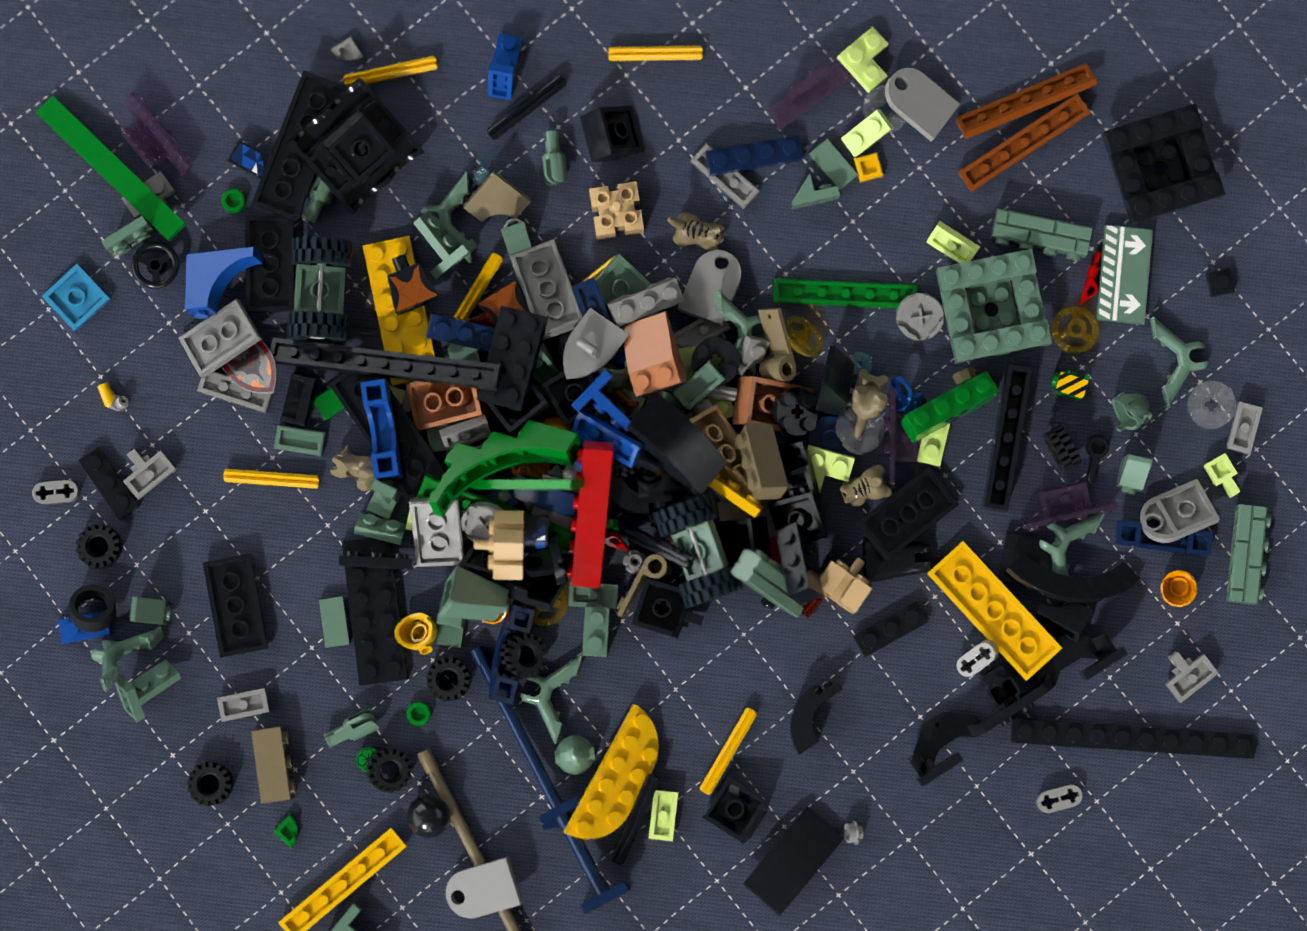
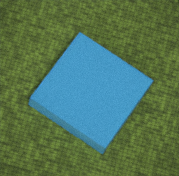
(76, 297)

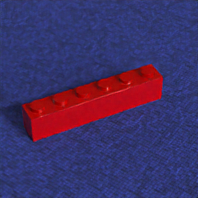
(591, 514)

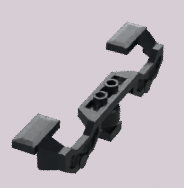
(1005, 694)

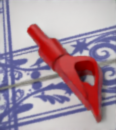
(1090, 280)
(609, 540)

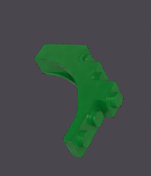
(469, 465)

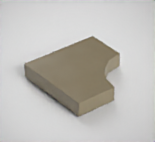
(496, 197)

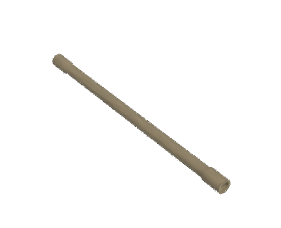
(432, 770)

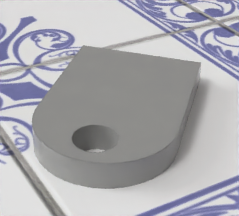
(921, 102)
(704, 279)
(1179, 513)
(485, 888)

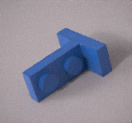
(504, 66)
(601, 403)

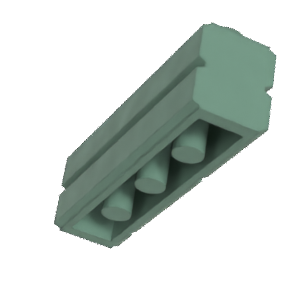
(1041, 233)
(1247, 554)
(766, 580)

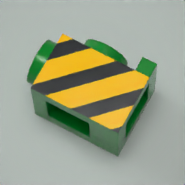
(1069, 384)

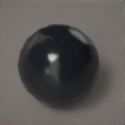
(428, 816)

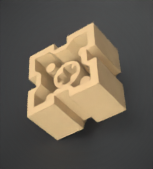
(616, 210)
(505, 545)
(844, 584)

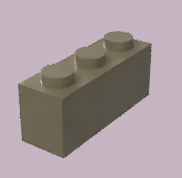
(762, 461)
(273, 764)

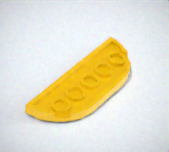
(617, 779)

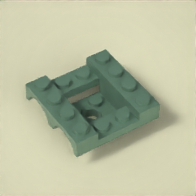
(972, 285)

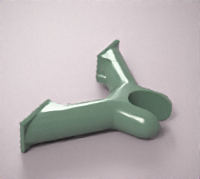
(447, 206)
(732, 313)
(1182, 352)
(1065, 536)
(116, 649)
(543, 700)

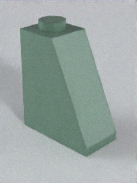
(472, 597)

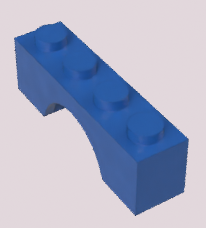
(381, 420)

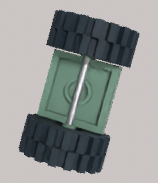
(319, 289)
(703, 543)

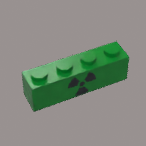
(949, 407)

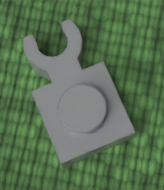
(752, 352)

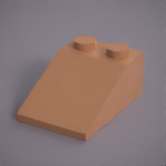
(653, 355)
(756, 400)
(443, 404)

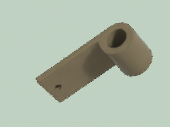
(781, 362)
(653, 567)

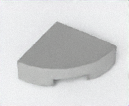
(347, 51)

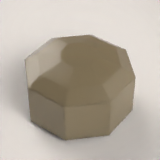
(963, 376)

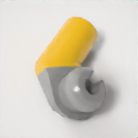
(112, 400)

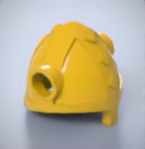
(418, 634)

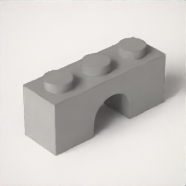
(644, 303)

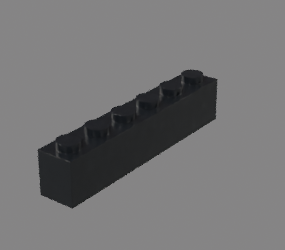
(1006, 438)

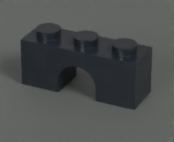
(801, 580)

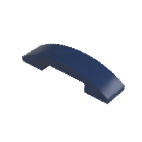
(551, 500)
(1131, 535)
(502, 684)

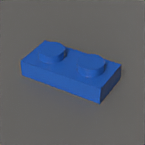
(71, 633)

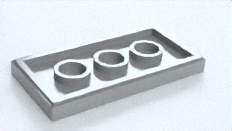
(547, 287)

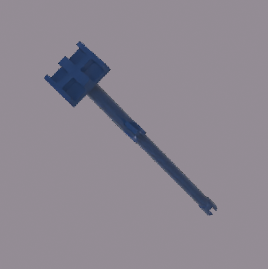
(560, 812)

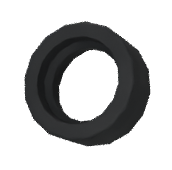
(92, 592)

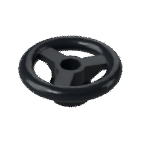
(170, 254)

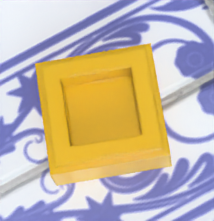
(868, 167)

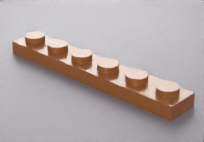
(1026, 101)
(1024, 143)

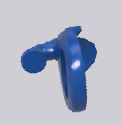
(905, 404)

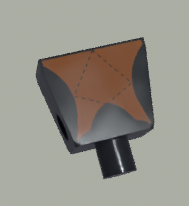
(410, 286)
(507, 296)

